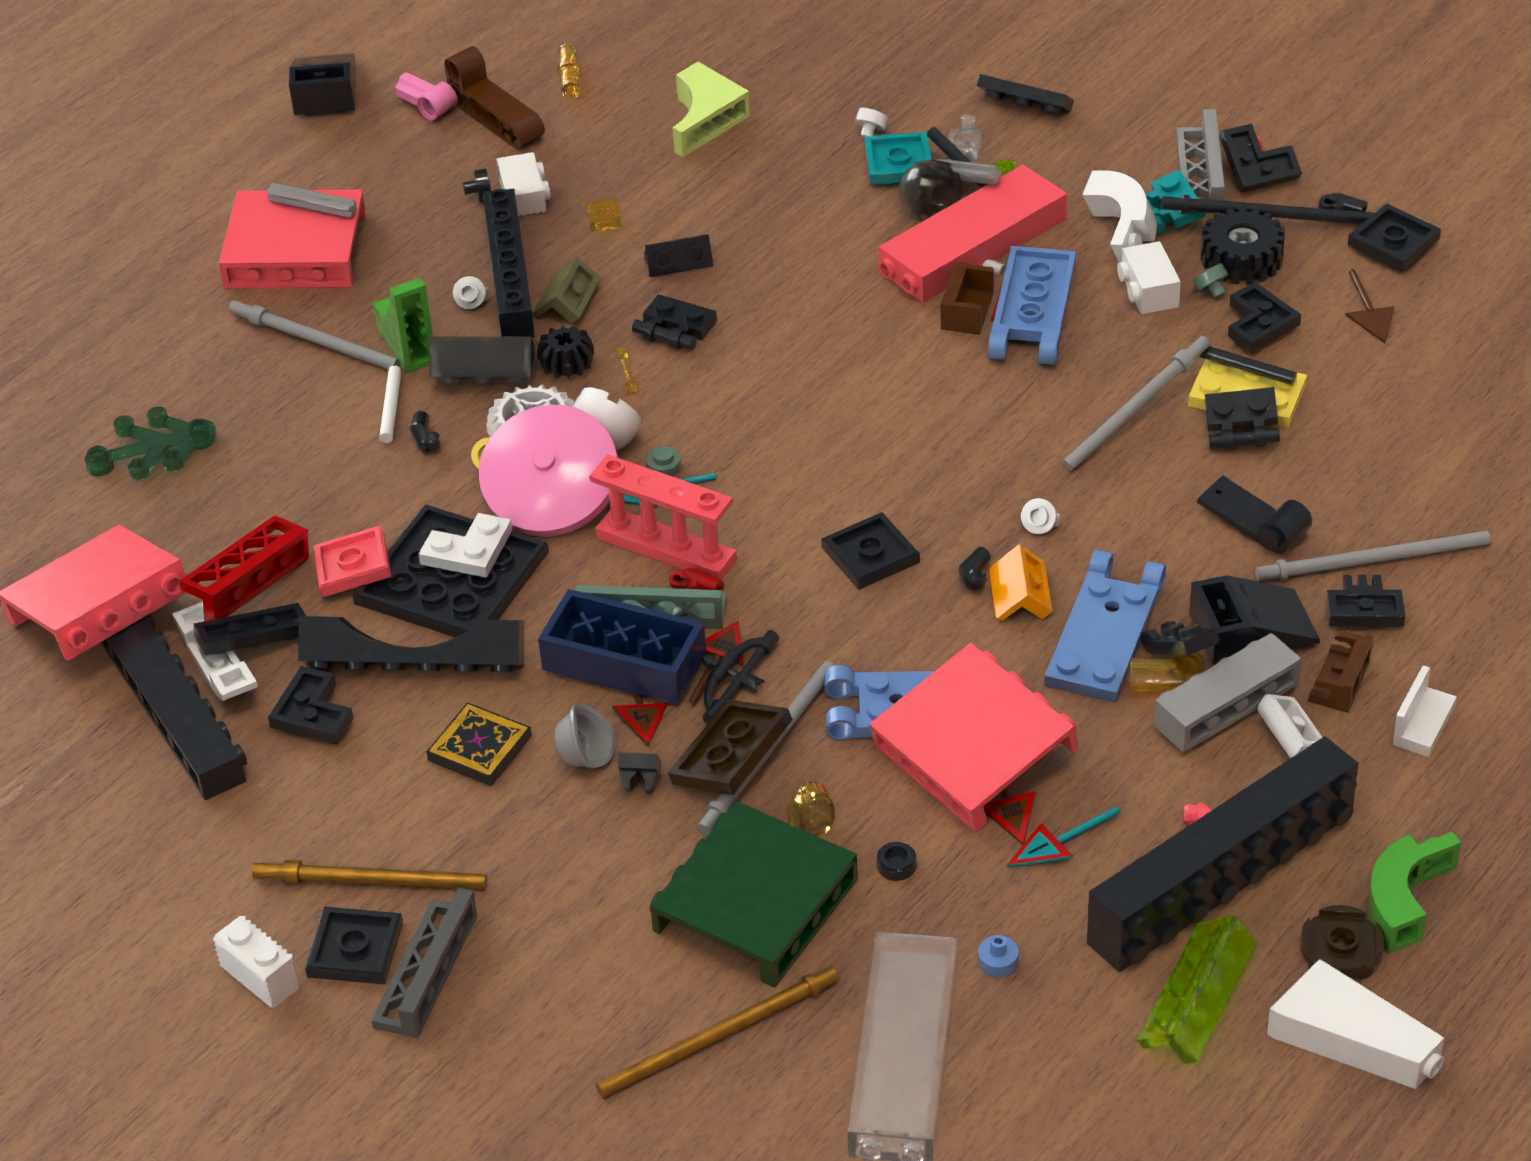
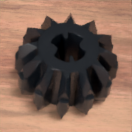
(565, 351)

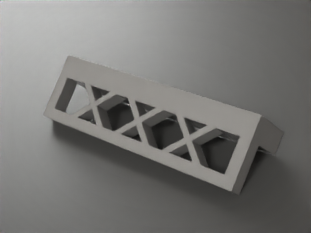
(1208, 150)

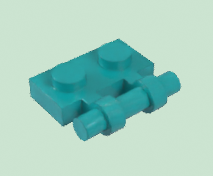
(1171, 186)

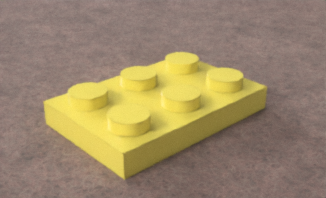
(1222, 378)

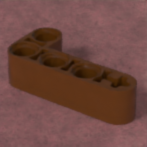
(488, 102)

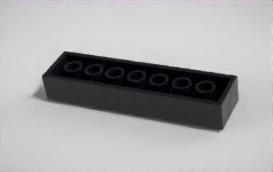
(1221, 854)

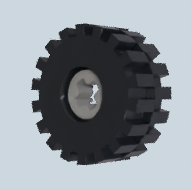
(1244, 243)

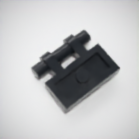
(675, 322)
(1241, 410)

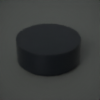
(896, 861)

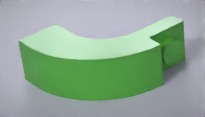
(1395, 874)

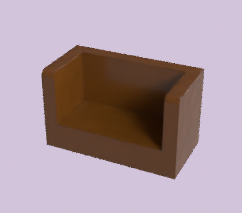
(967, 298)

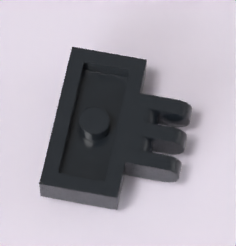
(1365, 604)

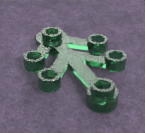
(190, 435)

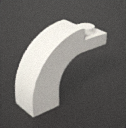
(1121, 197)

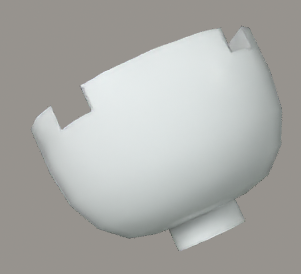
(618, 419)

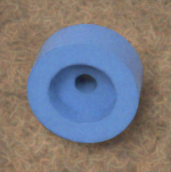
(998, 956)

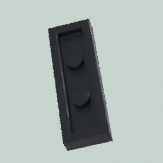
(1024, 94)
(248, 629)

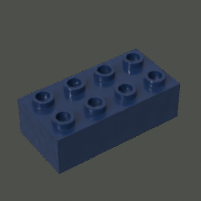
(622, 646)

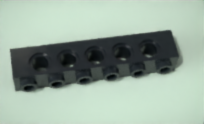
(508, 264)

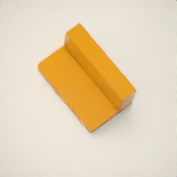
(1019, 582)

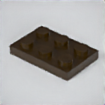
(730, 746)

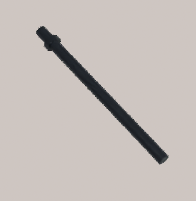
(1188, 204)

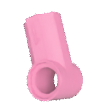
(429, 98)

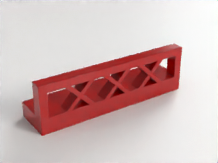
(256, 569)

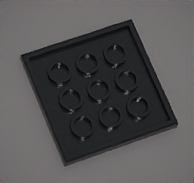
(447, 598)

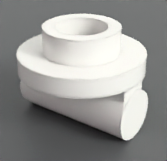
(470, 292)
(1039, 516)

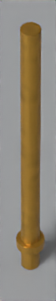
(809, 986)

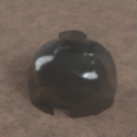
(929, 188)

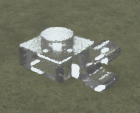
(967, 138)

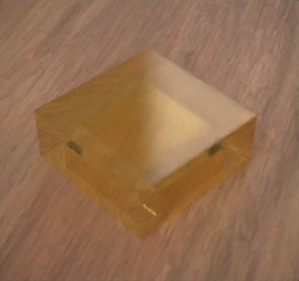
(604, 214)

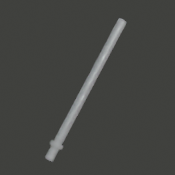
(1284, 569)
(796, 709)

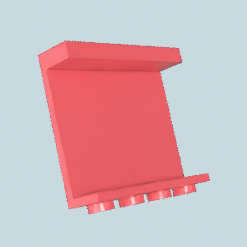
(287, 244)
(95, 590)
(970, 732)

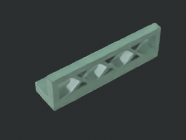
(694, 604)

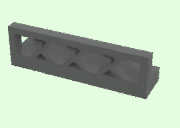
(432, 970)

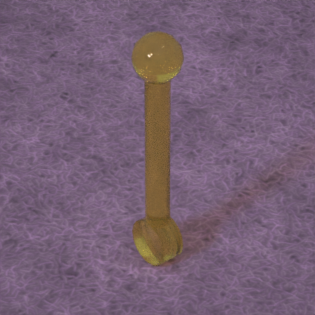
(622, 353)

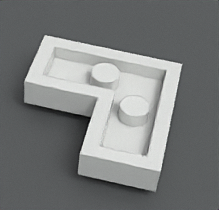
(468, 554)

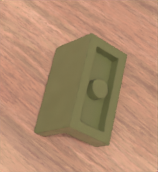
(568, 290)

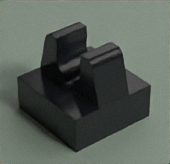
(639, 764)

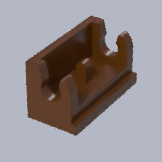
(1342, 672)

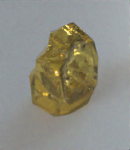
(811, 808)

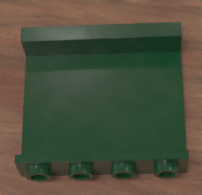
(757, 888)

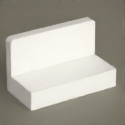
(1422, 716)

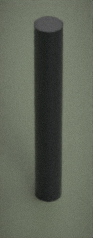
(948, 147)
(1249, 365)

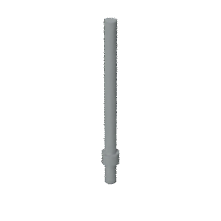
(262, 317)
(1180, 363)

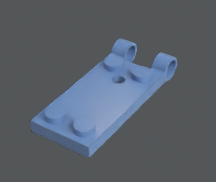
(1033, 301)
(1097, 642)
(875, 695)

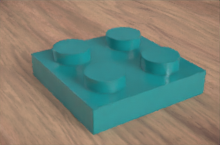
(893, 154)

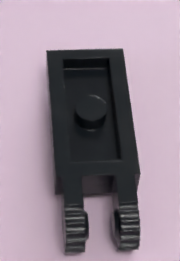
(1178, 639)

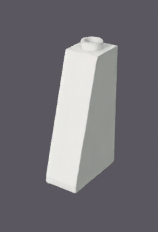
(1355, 1027)

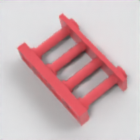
(655, 539)

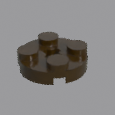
(1348, 922)

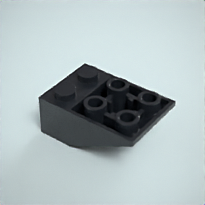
(322, 84)
(1247, 612)

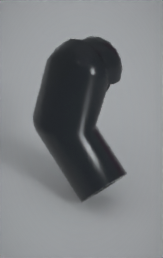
(1342, 202)
(423, 439)
(971, 568)

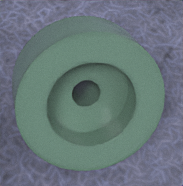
(1212, 279)

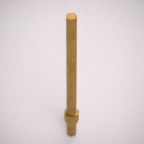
(293, 872)

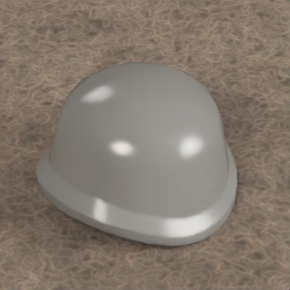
(584, 738)

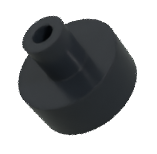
(478, 185)

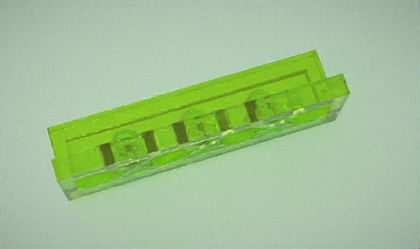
(1203, 988)

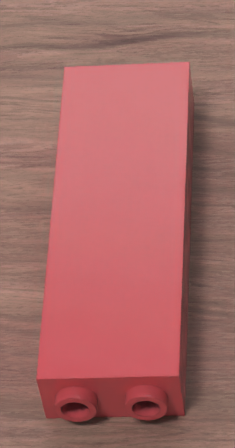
(972, 231)

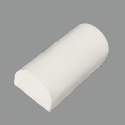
(1288, 723)

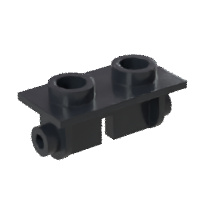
(678, 255)

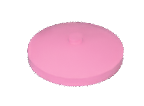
(541, 469)

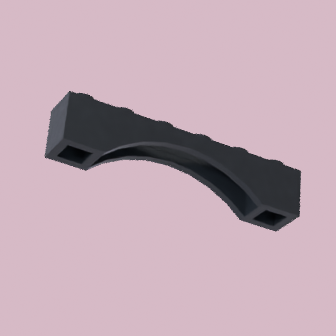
(336, 639)

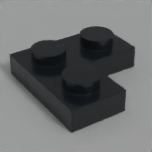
(1251, 165)
(1264, 317)
(304, 708)

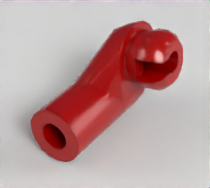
(694, 579)

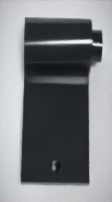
(1254, 517)

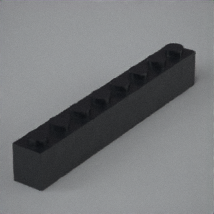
(176, 708)

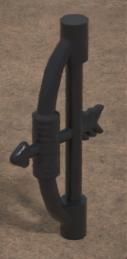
(725, 665)

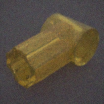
(1163, 673)

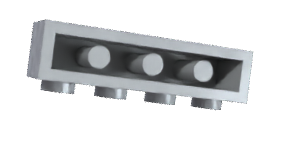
(1226, 692)

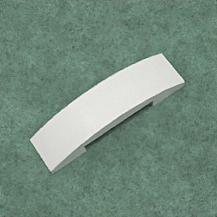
(223, 671)

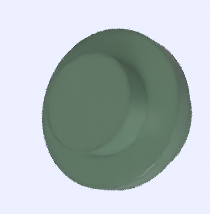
(664, 460)

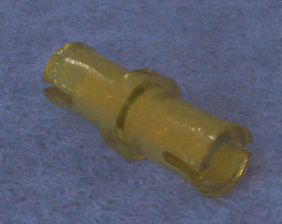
(569, 70)

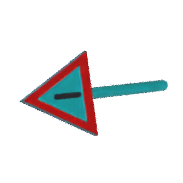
(1044, 847)

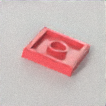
(352, 561)

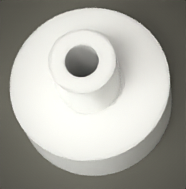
(871, 121)

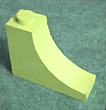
(713, 107)

